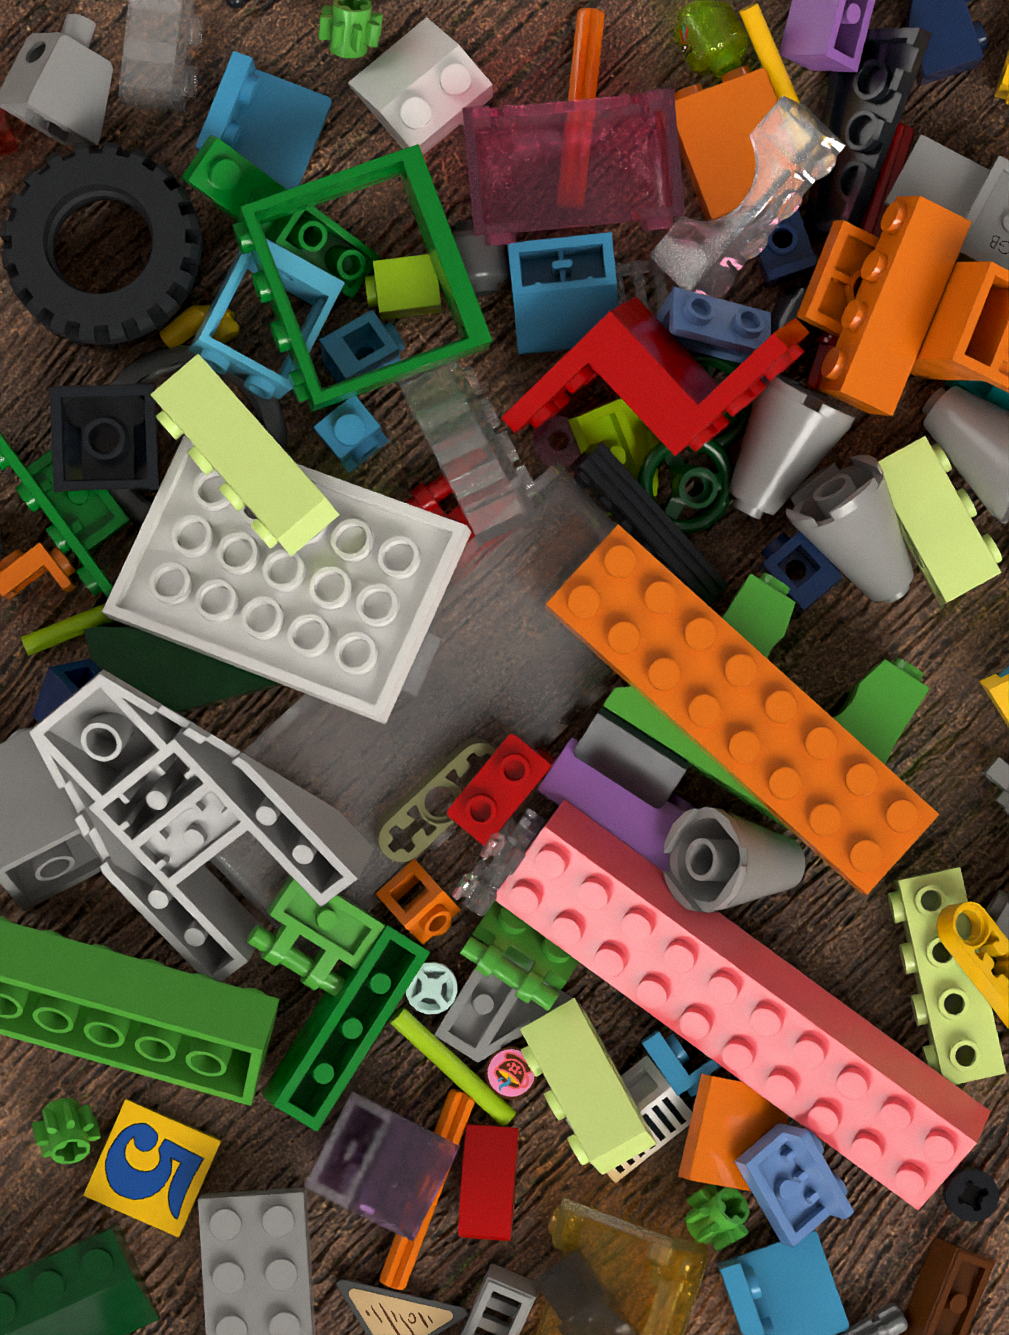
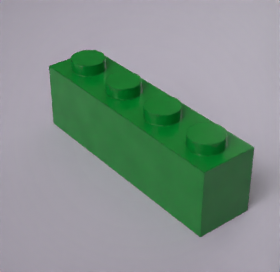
(343, 1029)

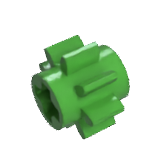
(350, 27)
(66, 1131)
(717, 1216)

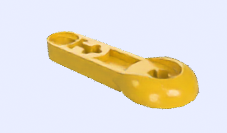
(990, 942)

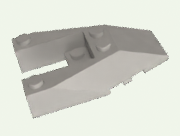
(171, 798)

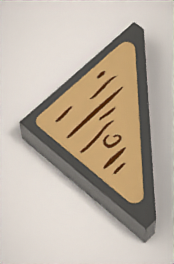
(398, 1312)

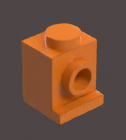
(428, 912)

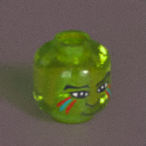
(710, 37)

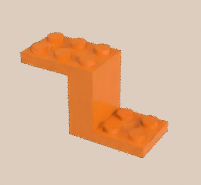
(968, 328)

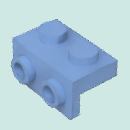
(714, 325)
(793, 1182)

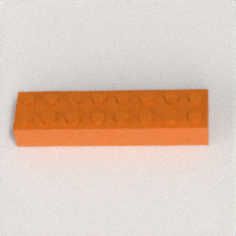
(741, 710)

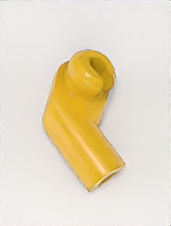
(188, 322)

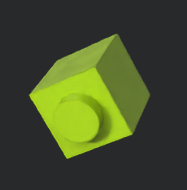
(404, 287)

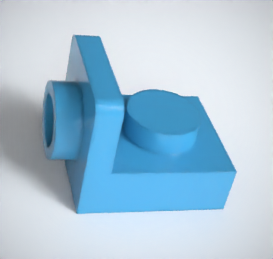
(670, 1057)

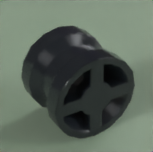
(958, 1187)

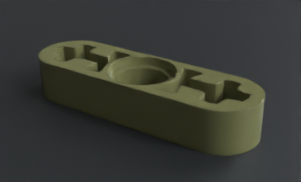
(399, 814)

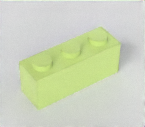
(938, 521)
(585, 1088)

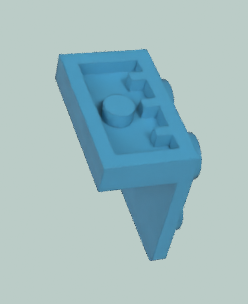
(266, 120)
(784, 1290)

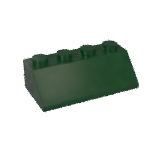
(78, 1291)

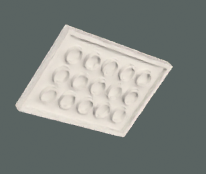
(326, 621)

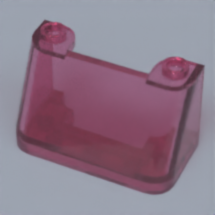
(573, 165)

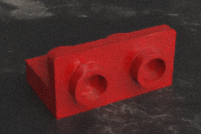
(500, 787)

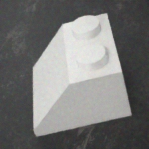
(422, 86)

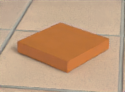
(723, 1126)

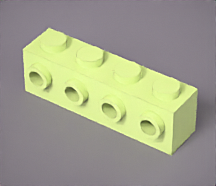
(244, 455)
(955, 1013)

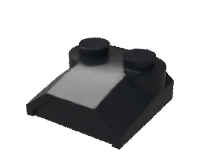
(104, 437)

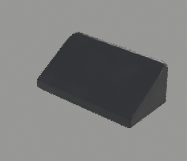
(631, 758)

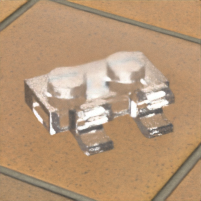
(508, 852)

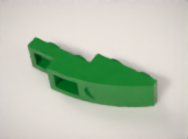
(310, 234)

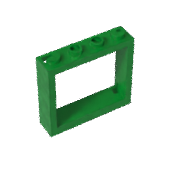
(440, 245)

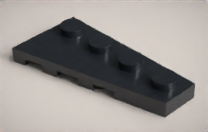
(864, 115)

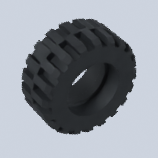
(75, 182)

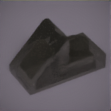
(582, 1299)

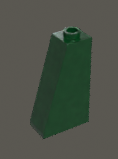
(169, 671)

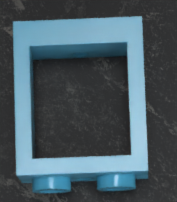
(299, 279)

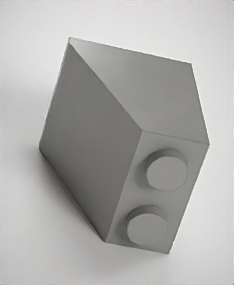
(38, 829)

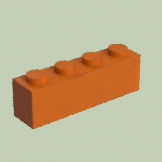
(893, 304)

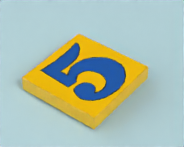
(152, 1167)

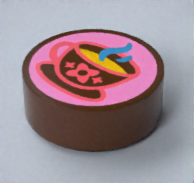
(509, 1073)

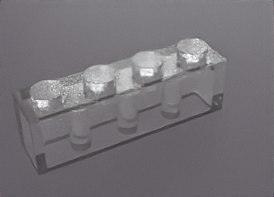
(158, 54)
(469, 450)

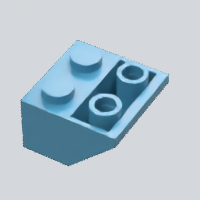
(560, 289)

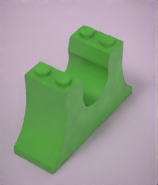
(760, 612)

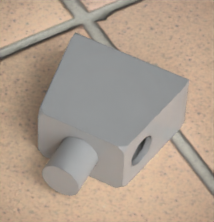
(60, 84)

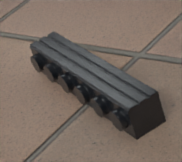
(645, 521)

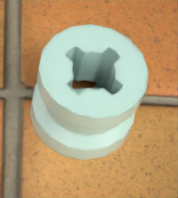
(426, 992)

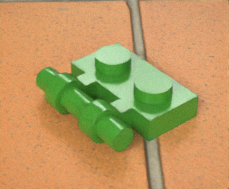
(337, 927)
(526, 947)

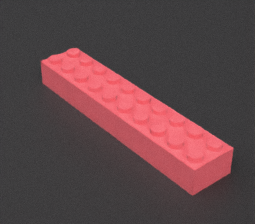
(744, 1007)

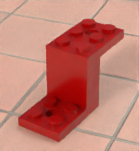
(656, 377)

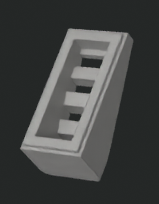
(510, 1285)

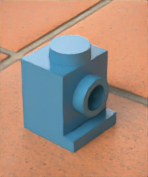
(358, 339)
(351, 434)

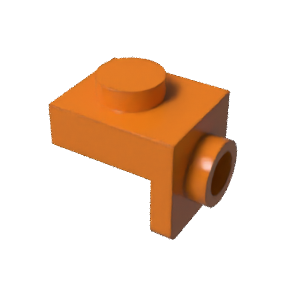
(22, 569)

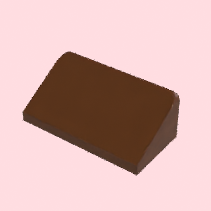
(947, 1290)

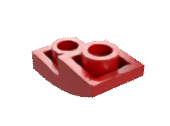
(488, 1182)

